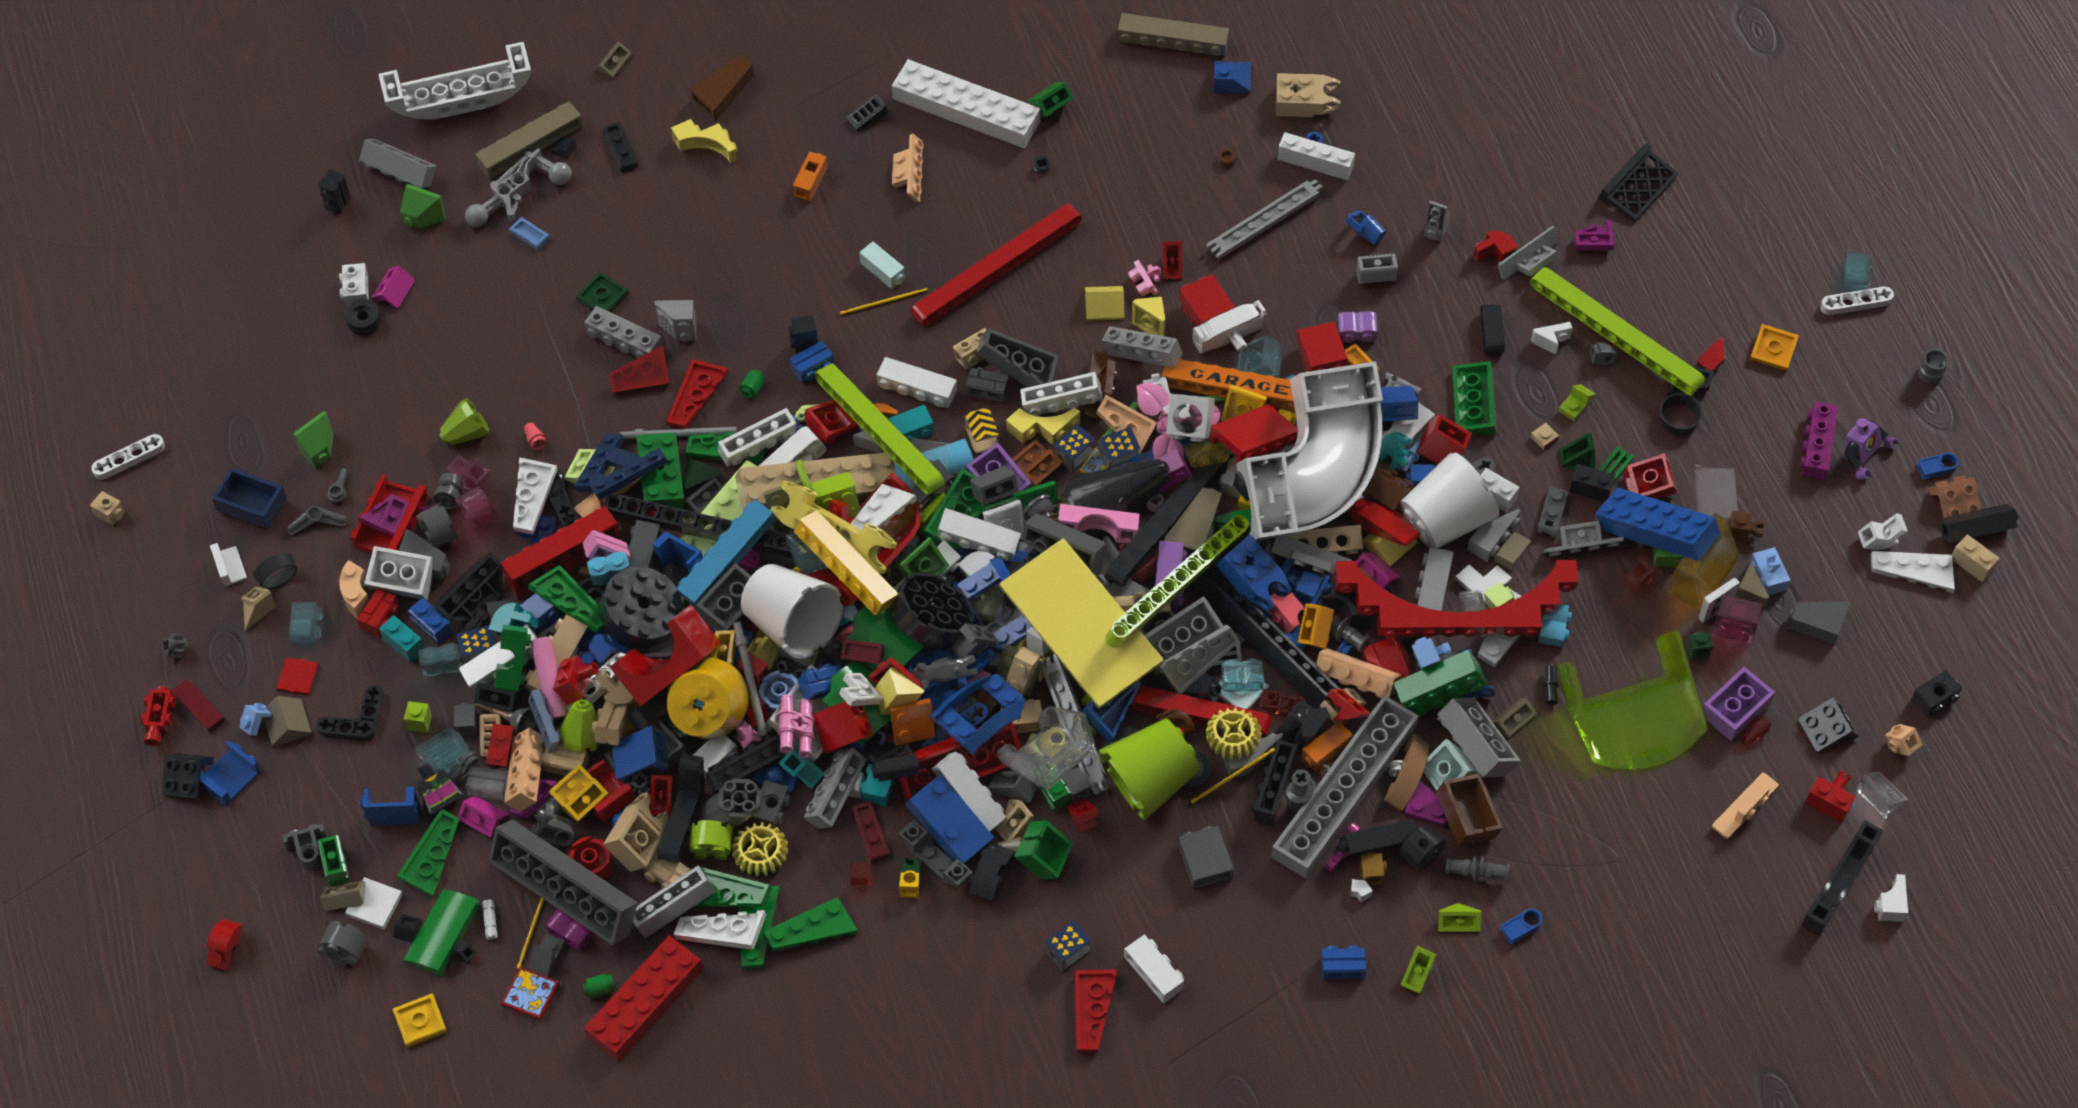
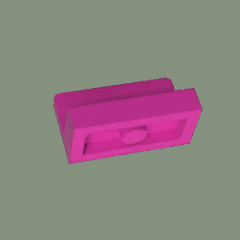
(394, 286)
(1377, 569)
(481, 815)

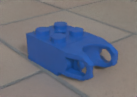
(1253, 572)

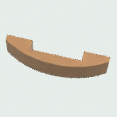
(1409, 774)

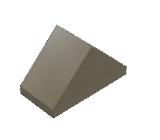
(1752, 588)

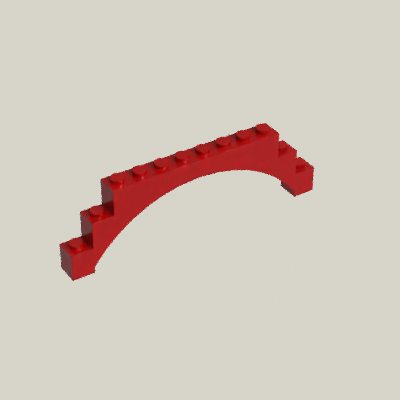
(1407, 619)

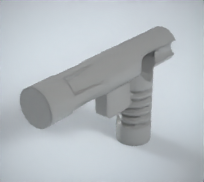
(1400, 382)

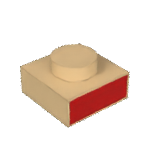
(1544, 436)

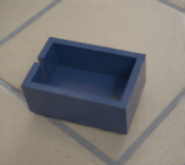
(249, 498)

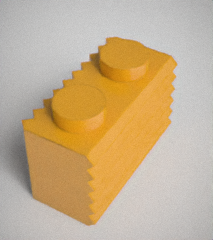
(1315, 626)

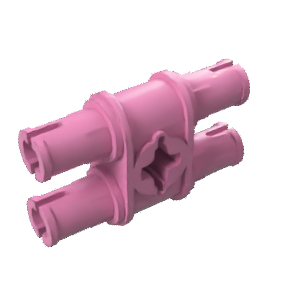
(795, 726)

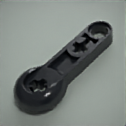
(561, 501)

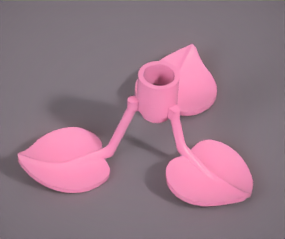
(1151, 401)

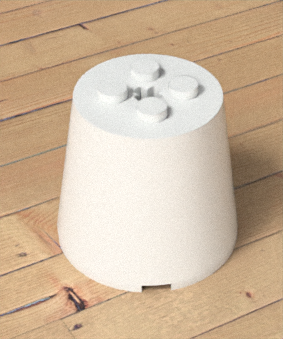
(1449, 502)
(792, 609)

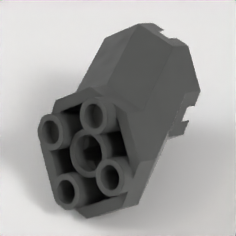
(733, 803)

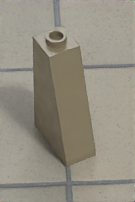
(1196, 521)

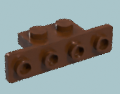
(1106, 374)

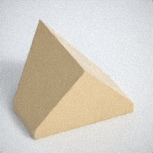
(256, 605)
(1016, 820)

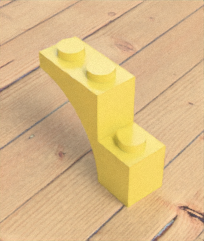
(689, 136)
(1024, 425)

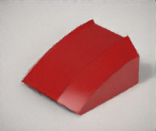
(1651, 477)
(1389, 655)

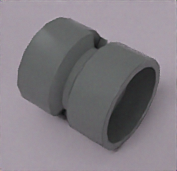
(1933, 366)
(447, 490)

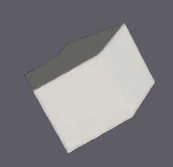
(1360, 890)

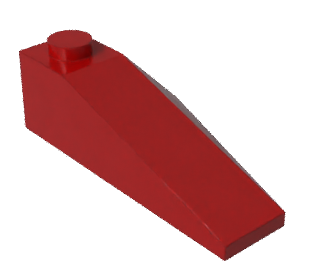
(1382, 521)

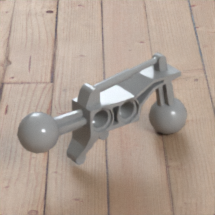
(511, 188)

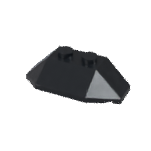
(472, 590)

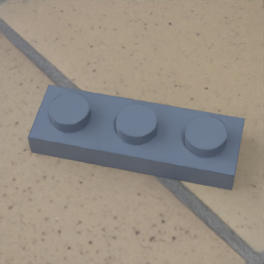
(544, 720)

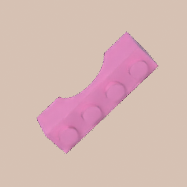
(1119, 524)

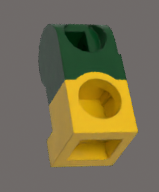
(910, 878)

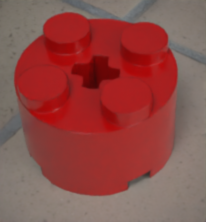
(592, 856)

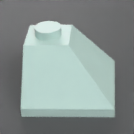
(1447, 763)

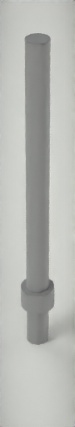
(681, 432)
(742, 643)

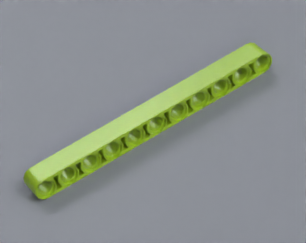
(1617, 331)
(879, 429)
(1176, 581)

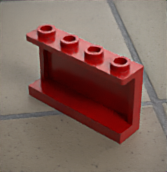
(1254, 433)
(366, 537)

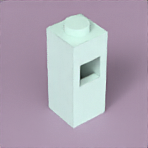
(882, 265)

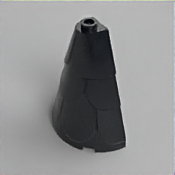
(1117, 488)

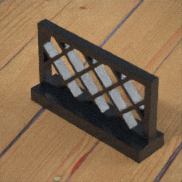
(1624, 176)

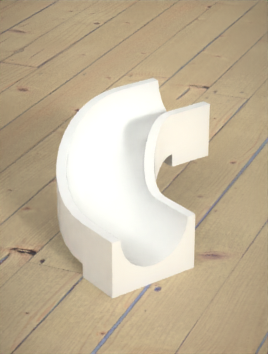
(1331, 457)

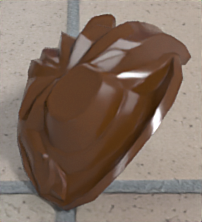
(1178, 719)

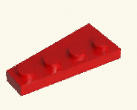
(696, 389)
(1093, 999)

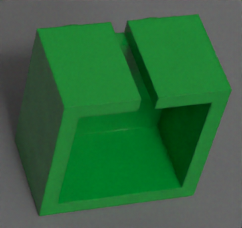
(1044, 850)

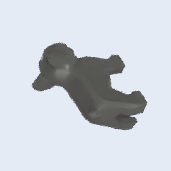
(944, 670)

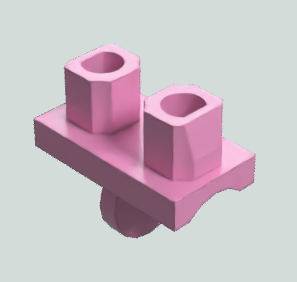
(1147, 285)
(746, 735)

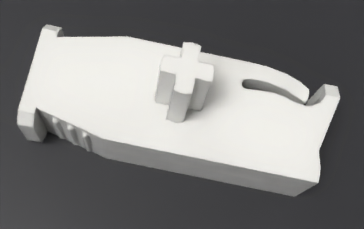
(1229, 328)

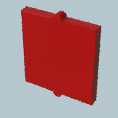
(297, 676)

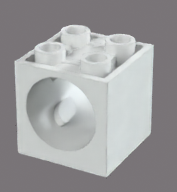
(1177, 404)

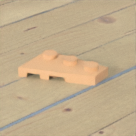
(1120, 416)

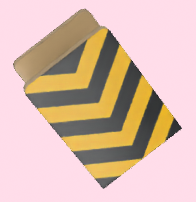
(981, 429)

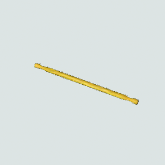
(883, 301)
(1233, 775)
(530, 933)

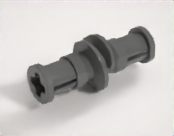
(1343, 632)
(1299, 790)
(1477, 869)

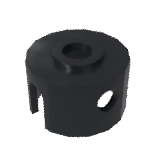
(1422, 847)

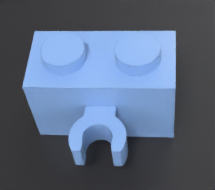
(1770, 570)
(1427, 654)

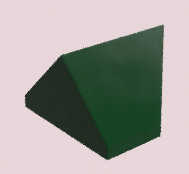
(1578, 452)
(697, 472)

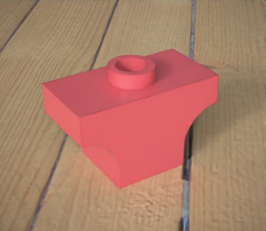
(1285, 611)

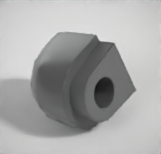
(1602, 354)

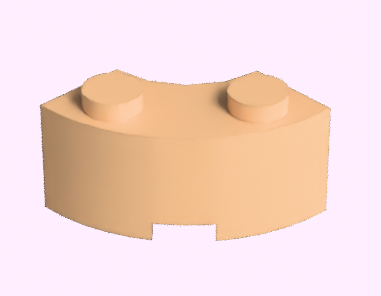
(352, 588)

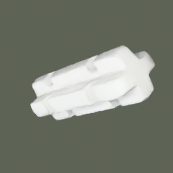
(489, 919)

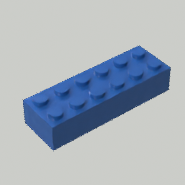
(1658, 524)

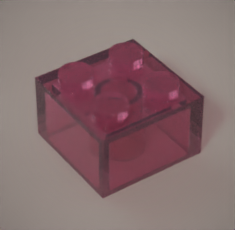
(1736, 619)

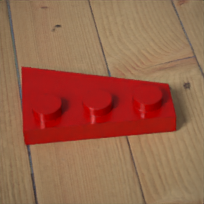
(641, 373)

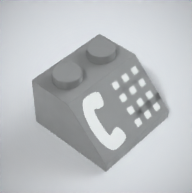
(677, 318)

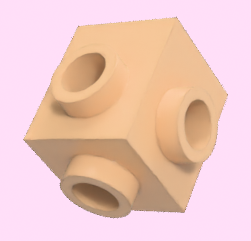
(1903, 739)

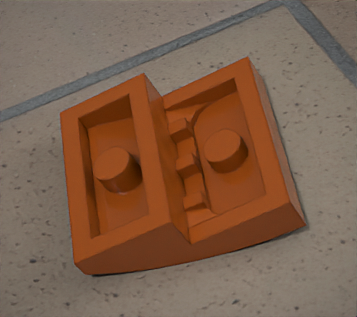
(1037, 462)

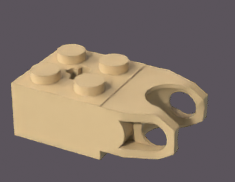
(1305, 95)
(636, 834)

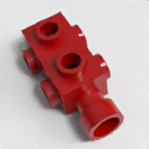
(156, 717)

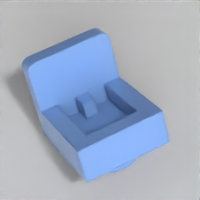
(252, 717)

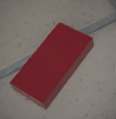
(862, 651)

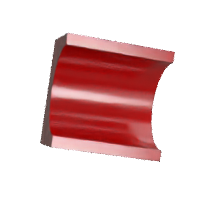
(648, 676)

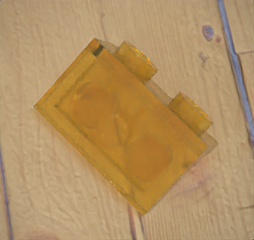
(1205, 453)

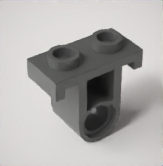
(973, 640)
(551, 827)
(306, 845)

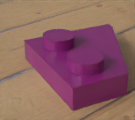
(1595, 237)
(1425, 806)

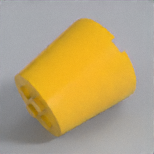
(723, 696)

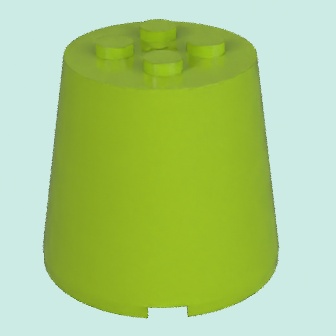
(1150, 765)

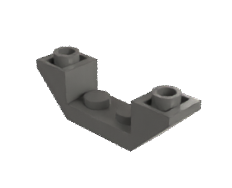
(933, 858)

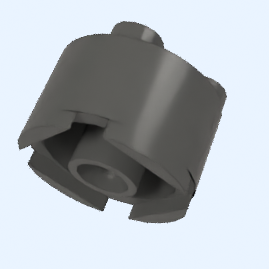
(436, 525)
(342, 944)

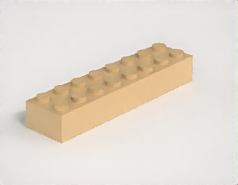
(865, 470)

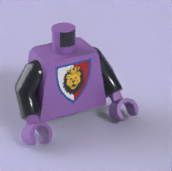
(1863, 442)

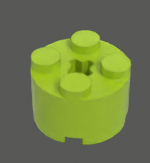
(710, 839)

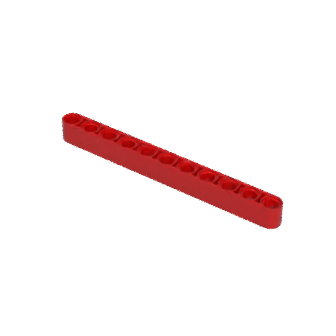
(995, 265)

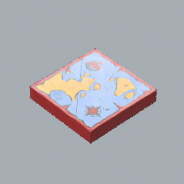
(530, 993)

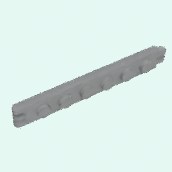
(1264, 218)
(1065, 698)

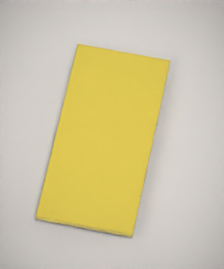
(1073, 618)

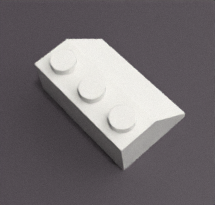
(400, 573)

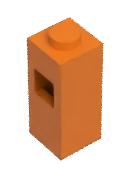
(810, 176)
(1326, 746)

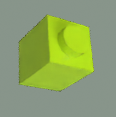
(417, 717)

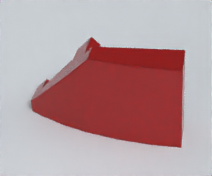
(1713, 356)

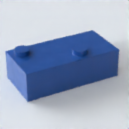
(949, 820)

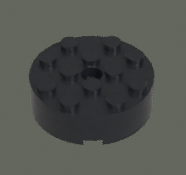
(639, 606)
(931, 610)

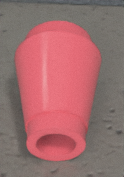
(535, 437)

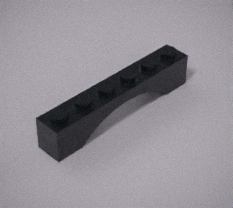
(1842, 878)

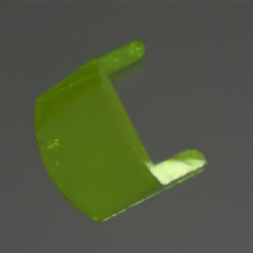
(1642, 721)

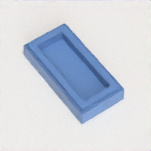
(529, 233)

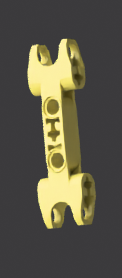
(863, 541)

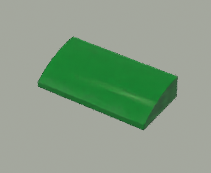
(1475, 398)
(959, 499)
(442, 931)

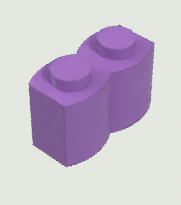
(1357, 326)

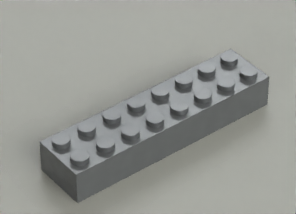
(562, 882)

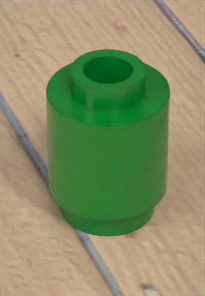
(752, 384)
(599, 986)

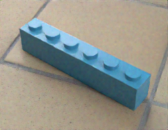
(727, 551)

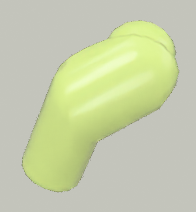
(800, 413)

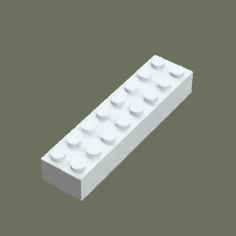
(966, 103)

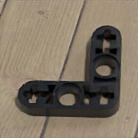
(362, 722)

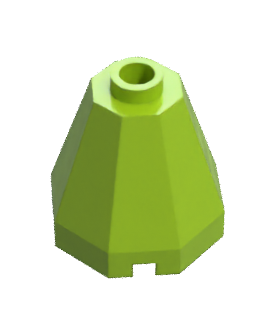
(463, 424)
(577, 728)

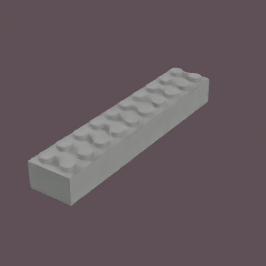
(1344, 787)

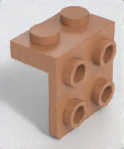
(1957, 496)

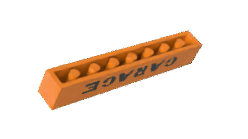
(1216, 382)

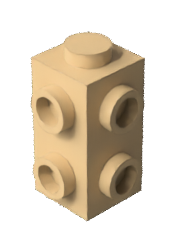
(966, 350)

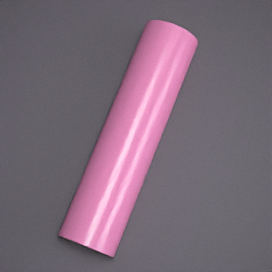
(547, 671)

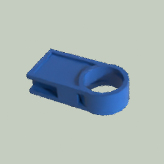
(1933, 467)
(1517, 928)

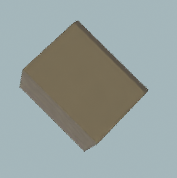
(287, 720)

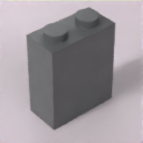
(1205, 856)

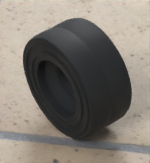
(359, 308)

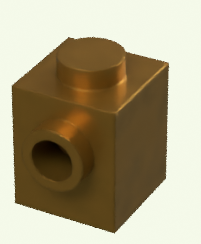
(1372, 868)

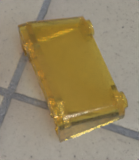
(1697, 580)

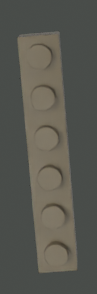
(1173, 34)
(534, 135)

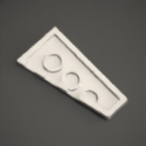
(531, 493)
(883, 506)
(1930, 569)
(723, 930)

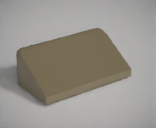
(613, 60)
(1514, 717)
(343, 896)

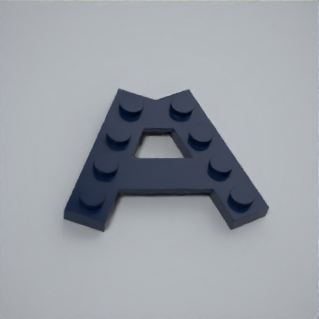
(628, 465)

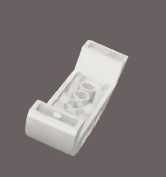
(458, 90)

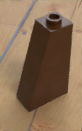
(722, 86)

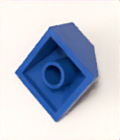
(1232, 77)

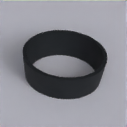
(1683, 399)
(272, 564)

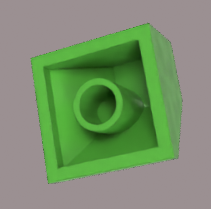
(421, 207)
(315, 440)

